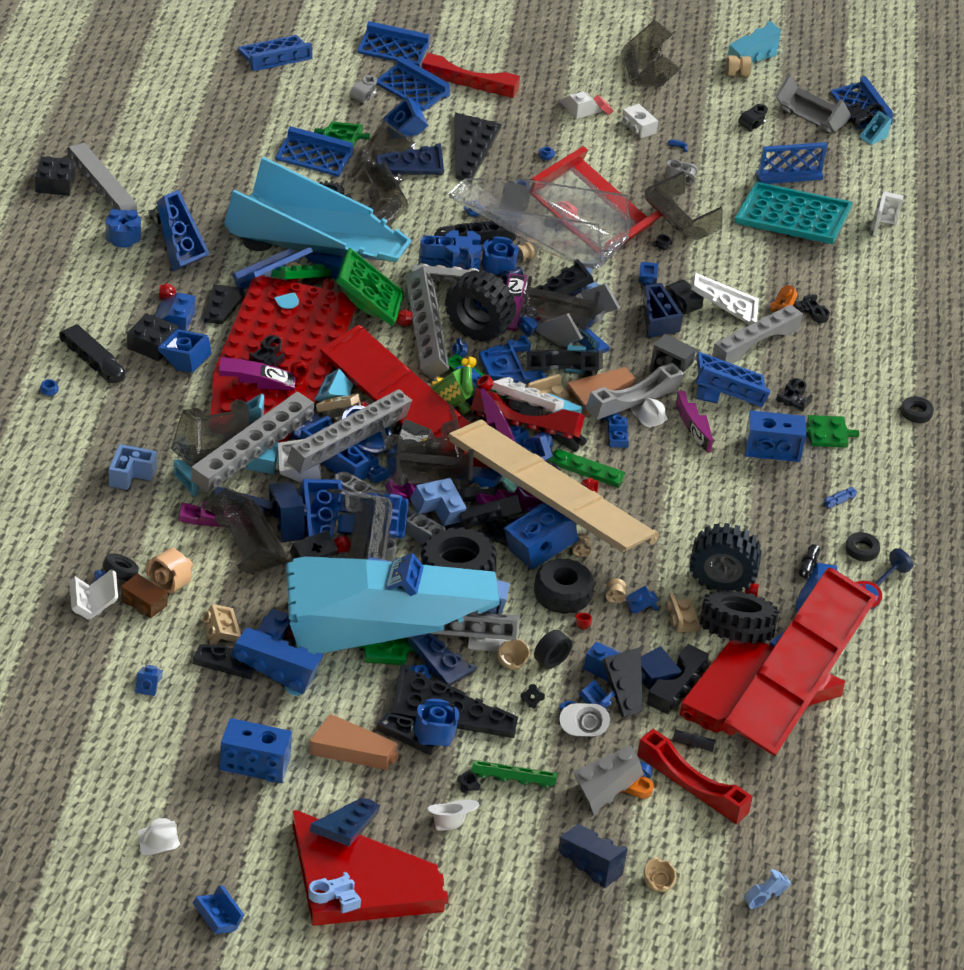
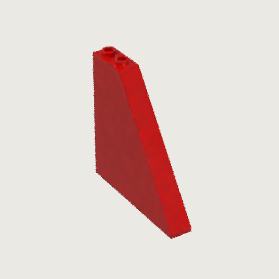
(727, 680)
(383, 877)

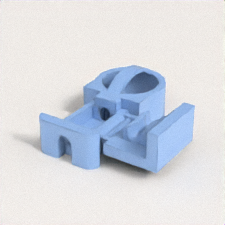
(338, 888)
(761, 893)

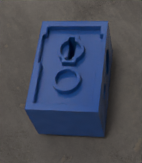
(775, 436)
(540, 535)
(255, 750)

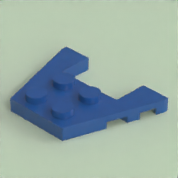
(504, 363)

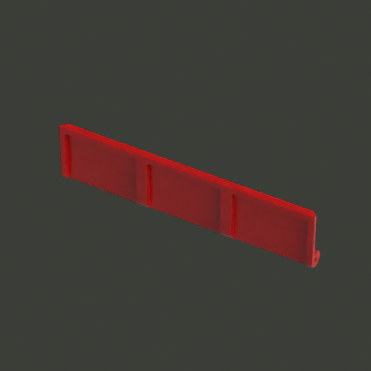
(381, 373)
(800, 661)

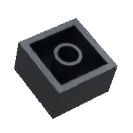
(55, 176)
(149, 335)

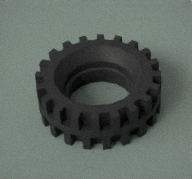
(739, 616)

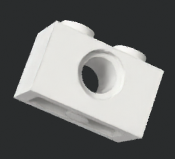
(639, 121)

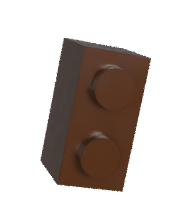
(144, 596)

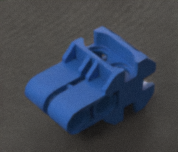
(451, 250)
(398, 518)

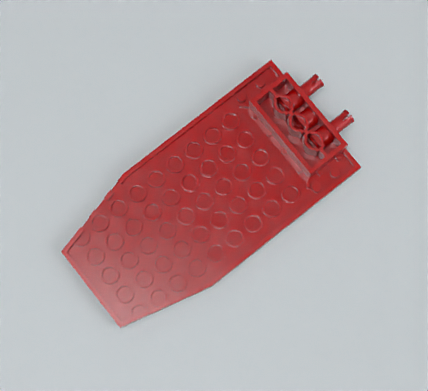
(304, 330)

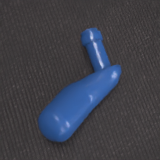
(677, 143)

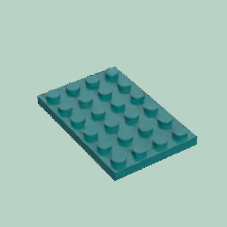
(794, 212)

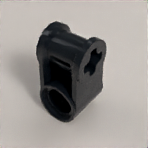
(753, 117)

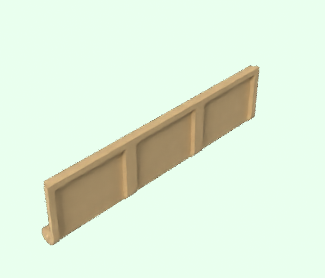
(553, 486)

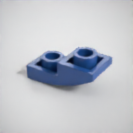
(618, 431)
(522, 438)
(375, 471)
(485, 477)

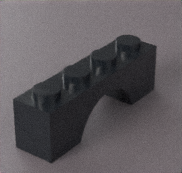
(565, 359)
(667, 693)

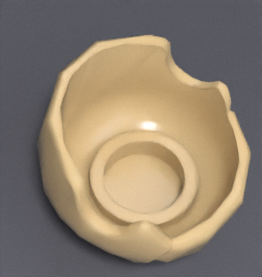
(514, 652)
(659, 872)

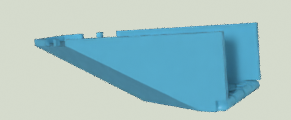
(304, 214)
(347, 601)

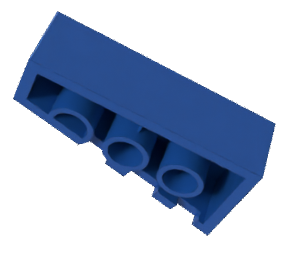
(180, 231)
(349, 460)
(277, 659)

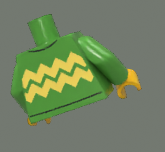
(457, 386)

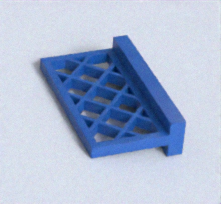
(396, 36)
(276, 55)
(421, 78)
(867, 92)
(319, 143)
(791, 173)
(264, 268)
(733, 383)

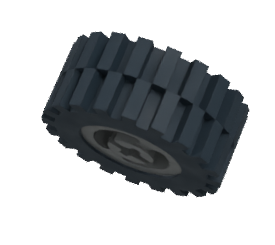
(725, 558)

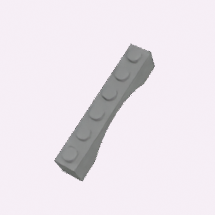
(737, 344)
(661, 382)

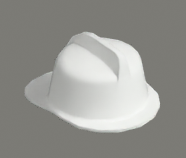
(650, 413)
(584, 719)
(451, 814)
(158, 837)

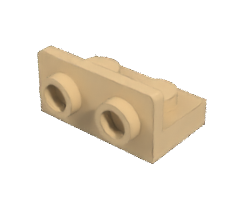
(550, 385)
(337, 406)
(682, 614)
(221, 624)

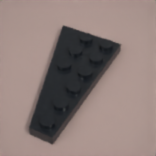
(472, 143)
(473, 715)

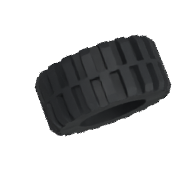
(489, 292)
(460, 545)

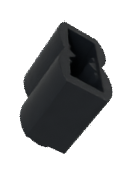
(684, 297)

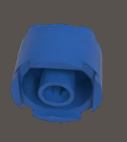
(123, 227)
(499, 255)
(436, 723)

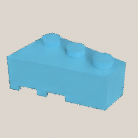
(759, 45)

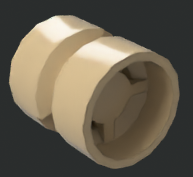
(738, 66)

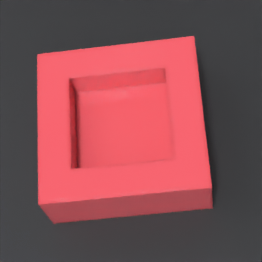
(603, 104)

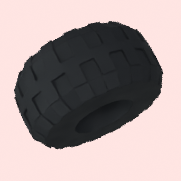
(563, 586)

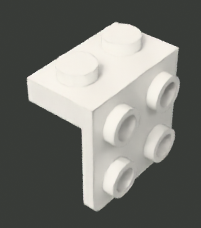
(887, 210)
(93, 599)

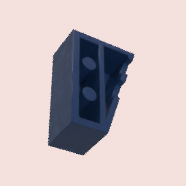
(660, 311)
(289, 510)
(593, 855)

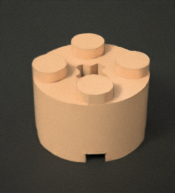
(170, 566)

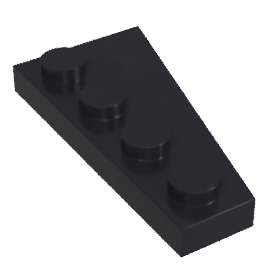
(569, 279)

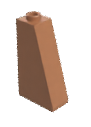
(613, 380)
(353, 744)

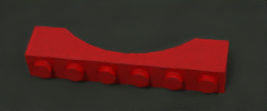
(497, 83)
(562, 421)
(724, 798)

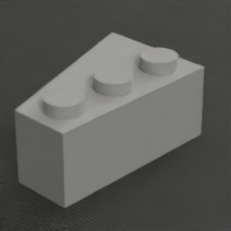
(608, 777)

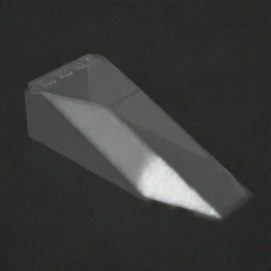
(552, 216)

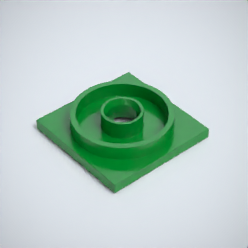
(369, 288)

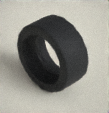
(552, 649)

